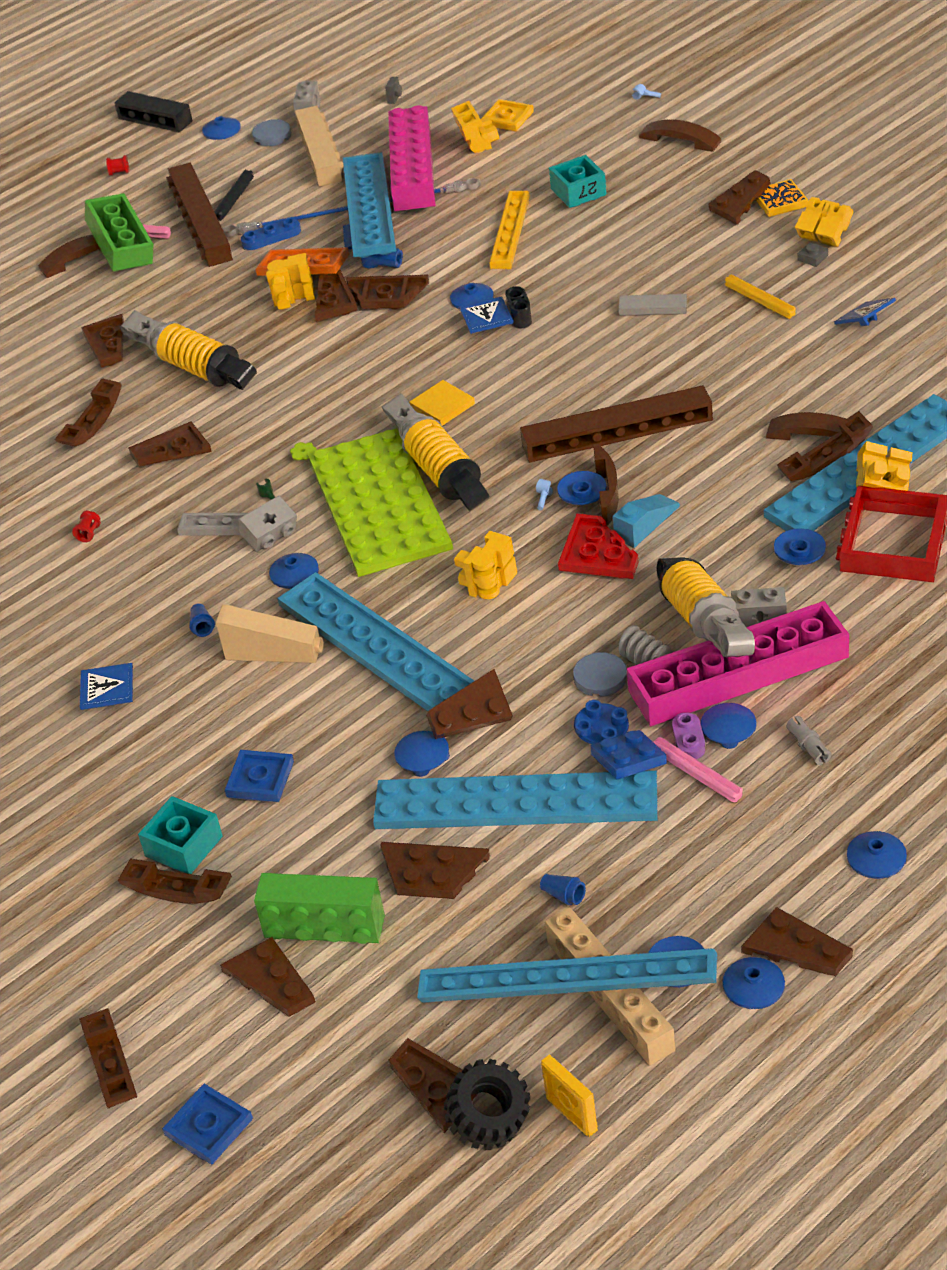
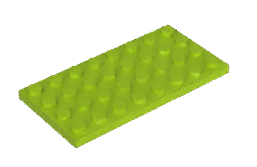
(379, 502)

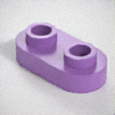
(689, 734)

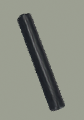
(233, 194)

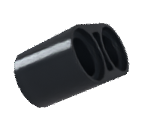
(518, 306)

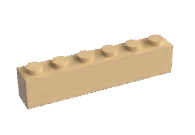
(319, 145)

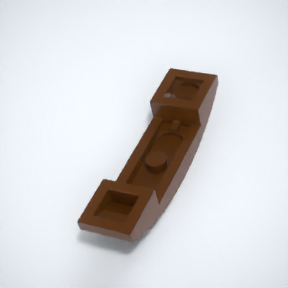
(703, 138)
(54, 262)
(94, 416)
(804, 423)
(851, 435)
(605, 467)
(173, 886)
(108, 1058)

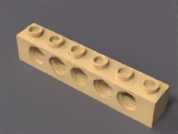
(626, 1008)

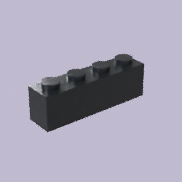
(153, 111)

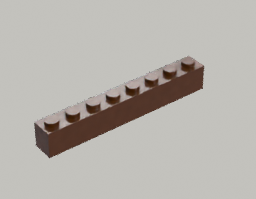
(199, 215)
(616, 423)

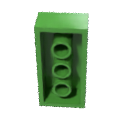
(118, 232)
(320, 907)

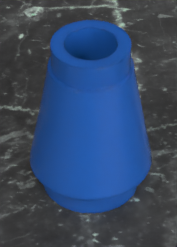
(201, 621)
(564, 888)

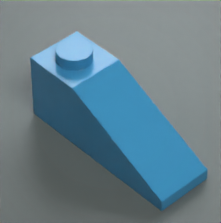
(642, 517)

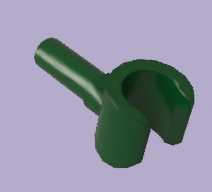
(266, 490)

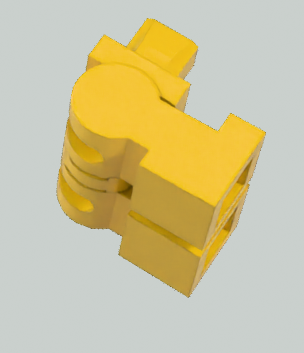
(476, 131)
(824, 221)
(290, 281)
(882, 468)
(487, 567)

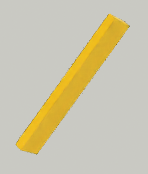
(509, 230)

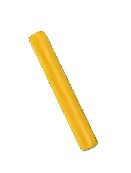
(760, 296)

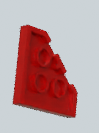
(597, 550)

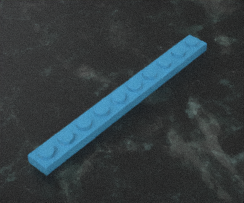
(569, 975)

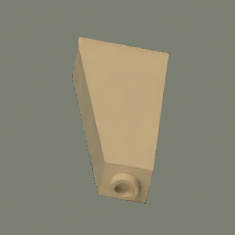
(265, 637)

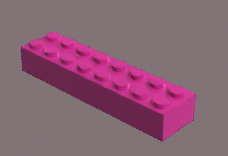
(411, 158)
(703, 677)

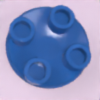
(600, 722)
(728, 724)
(421, 752)

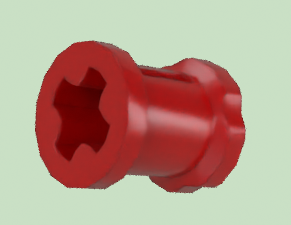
(117, 165)
(86, 526)

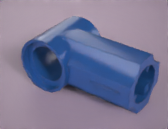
(393, 259)

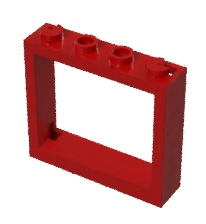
(893, 502)

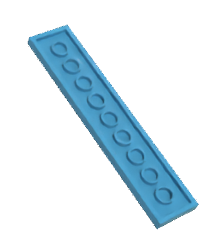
(368, 205)
(831, 488)
(374, 642)
(515, 800)

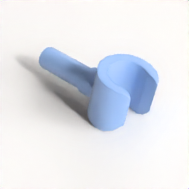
(641, 90)
(544, 488)

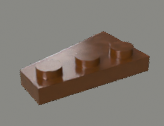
(740, 196)
(333, 297)
(106, 340)
(170, 445)
(471, 708)
(795, 941)
(272, 976)
(426, 1078)

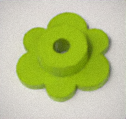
(301, 450)

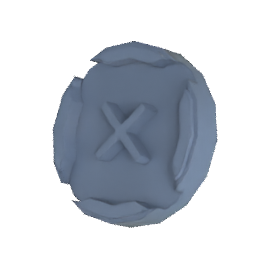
(271, 132)
(600, 674)

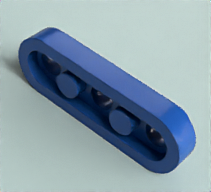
(270, 234)

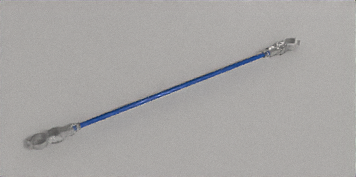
(241, 228)

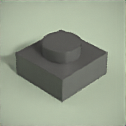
(393, 90)
(812, 254)

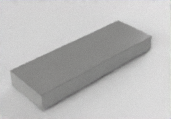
(653, 304)
(209, 523)

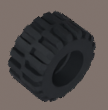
(497, 1082)

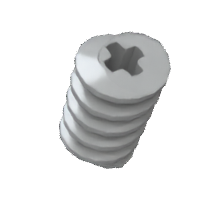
(641, 647)

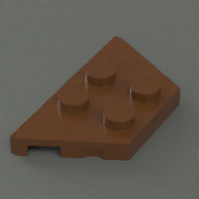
(386, 291)
(431, 869)

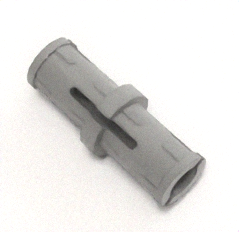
(808, 740)

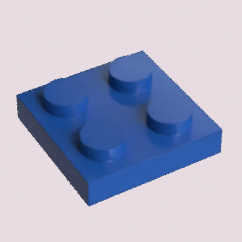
(628, 754)
(259, 775)
(207, 1123)

